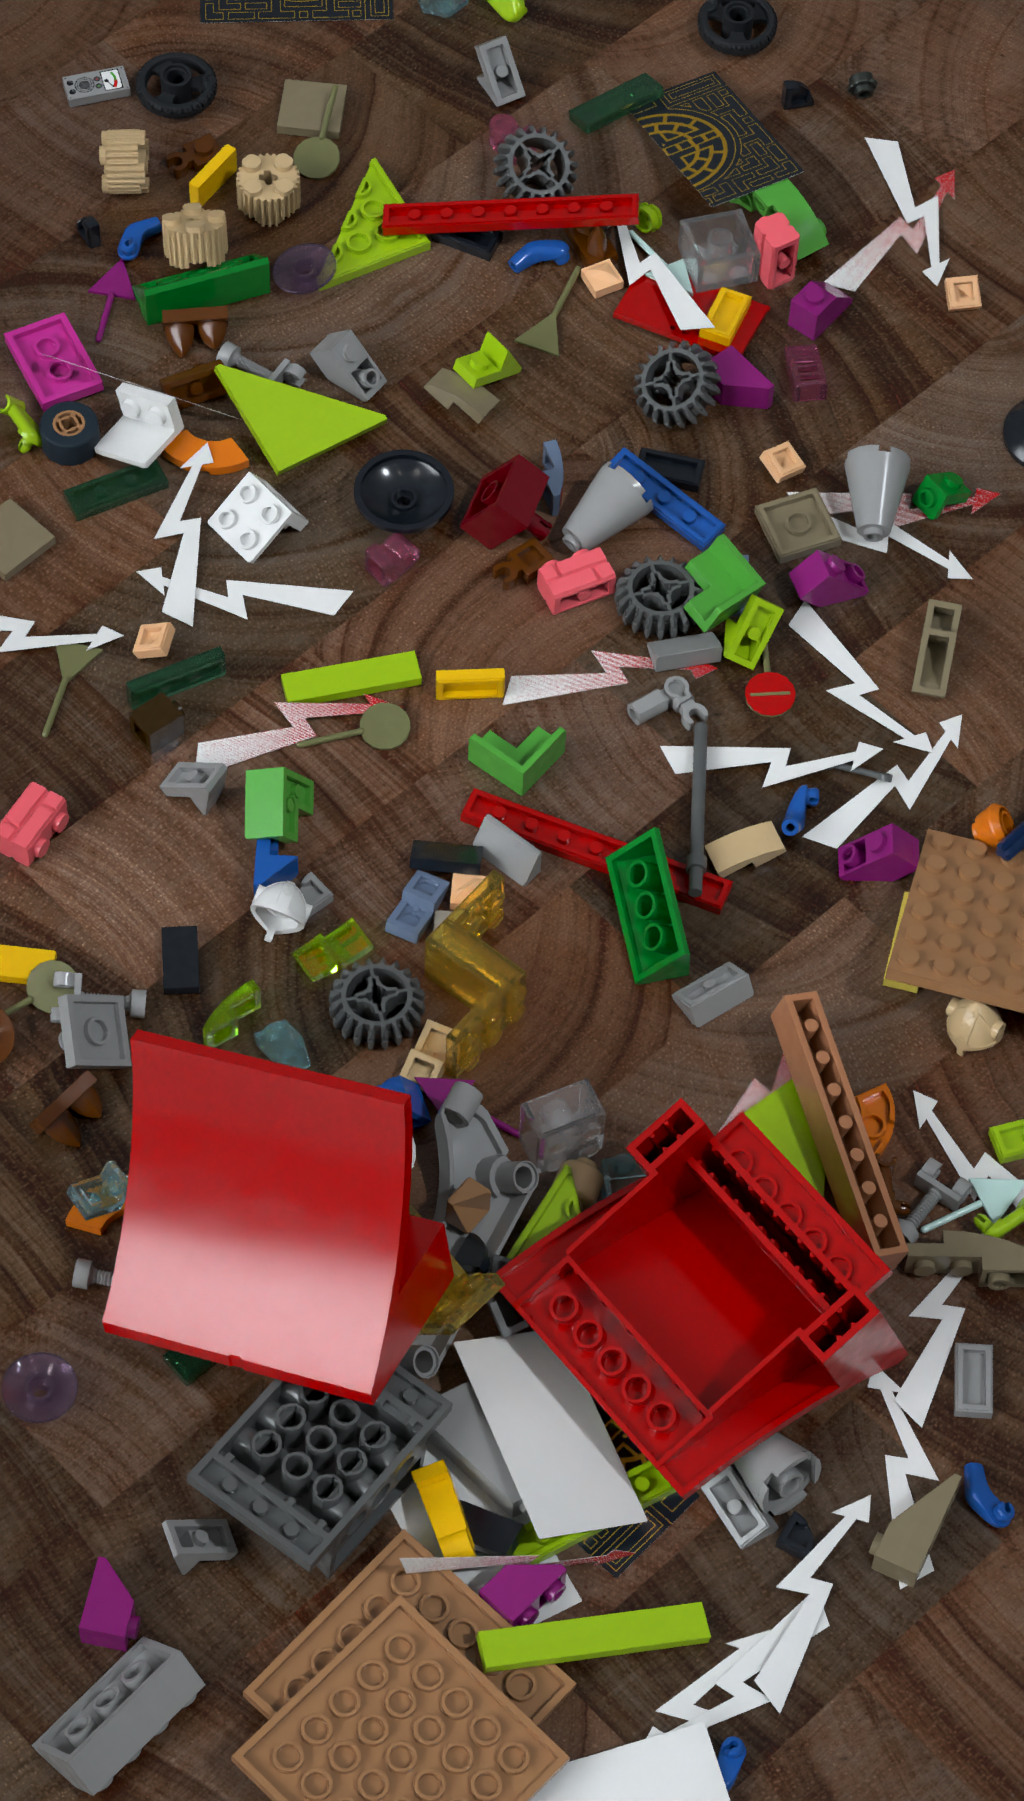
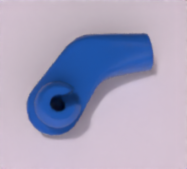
(135, 235)
(539, 251)
(796, 813)
(983, 1500)
(731, 1759)

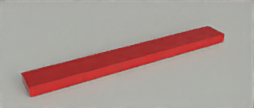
(511, 214)
(583, 845)

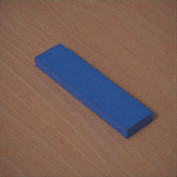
(671, 503)

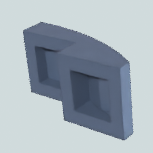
(554, 469)
(417, 907)

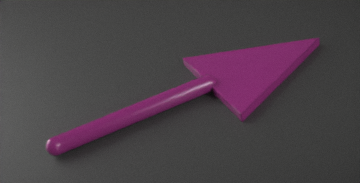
(112, 284)
(438, 1089)

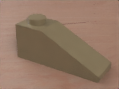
(911, 1535)

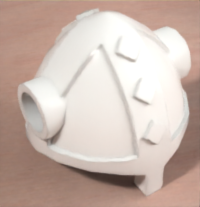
(280, 909)

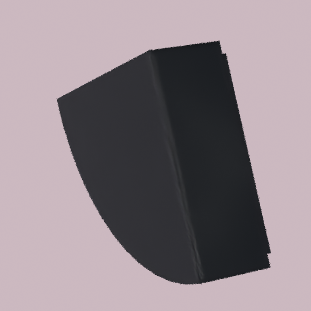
(795, 95)
(89, 231)
(473, 1255)
(796, 1537)

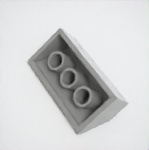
(120, 1715)

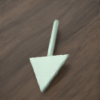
(677, 268)
(993, 1195)

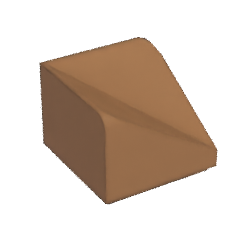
(468, 1205)

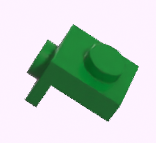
(938, 491)

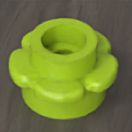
(649, 218)

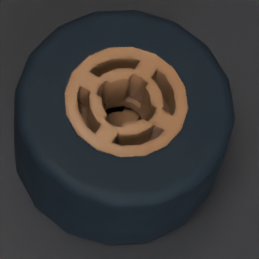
(69, 433)

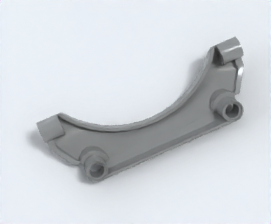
(471, 1148)

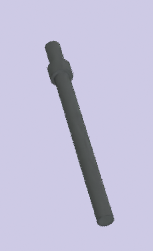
(696, 861)

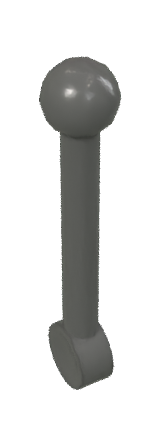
(886, 777)

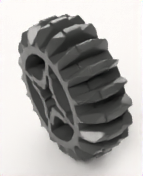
(528, 158)
(697, 385)
(652, 607)
(393, 991)

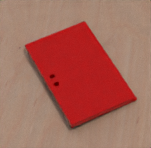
(647, 308)

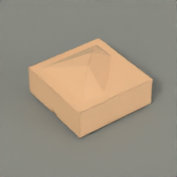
(602, 278)
(962, 293)
(782, 462)
(154, 640)
(462, 886)

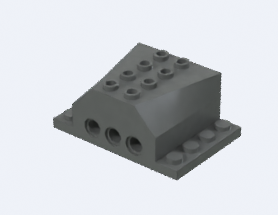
(320, 1466)

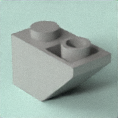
(348, 364)

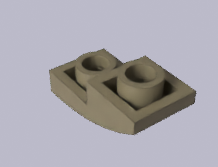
(451, 388)

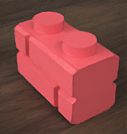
(778, 249)
(576, 580)
(32, 823)

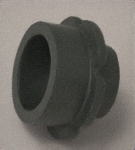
(862, 85)

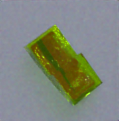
(335, 951)
(223, 1022)

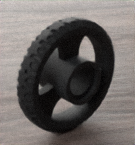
(737, 25)
(177, 85)

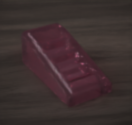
(809, 389)

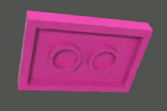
(48, 377)

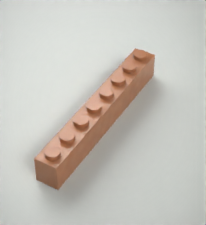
(837, 1125)

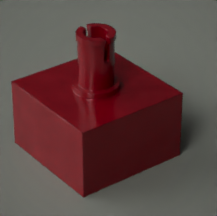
(507, 504)

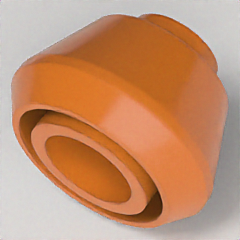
(992, 825)

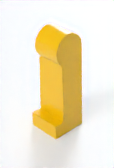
(444, 1509)

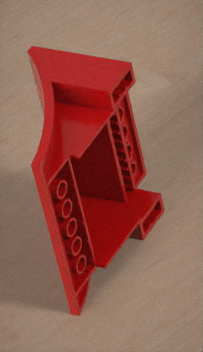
(272, 1220)
(695, 1308)

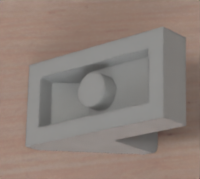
(499, 70)
(196, 780)
(199, 1541)

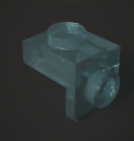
(283, 1044)
(100, 1193)

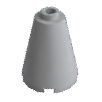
(876, 488)
(605, 509)
(778, 1473)

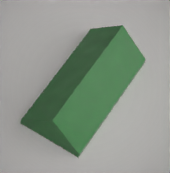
(204, 287)
(648, 910)

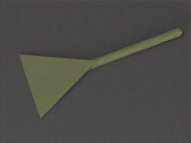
(544, 334)
(72, 661)

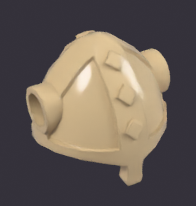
(973, 1025)

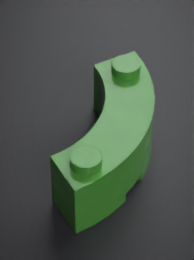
(787, 199)

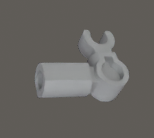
(673, 695)

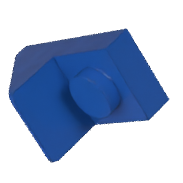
(271, 866)

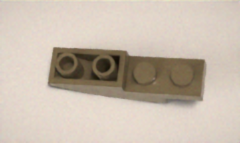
(994, 1259)

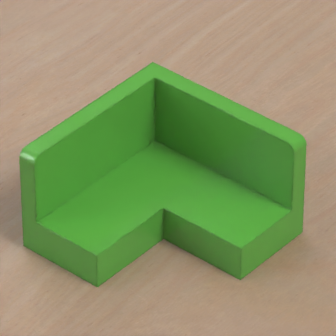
(726, 583)
(519, 766)
(274, 801)

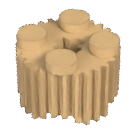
(124, 161)
(268, 188)
(195, 236)

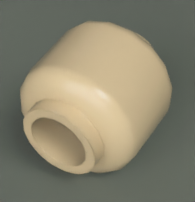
(587, 1180)

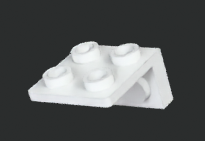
(144, 430)
(254, 517)

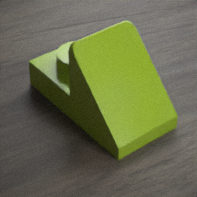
(488, 364)
(750, 634)

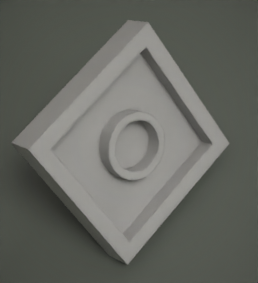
(94, 1032)

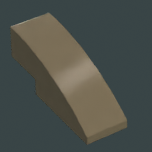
(936, 648)

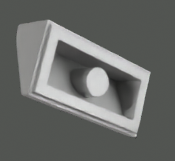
(685, 651)
(508, 851)
(714, 994)
(738, 1508)

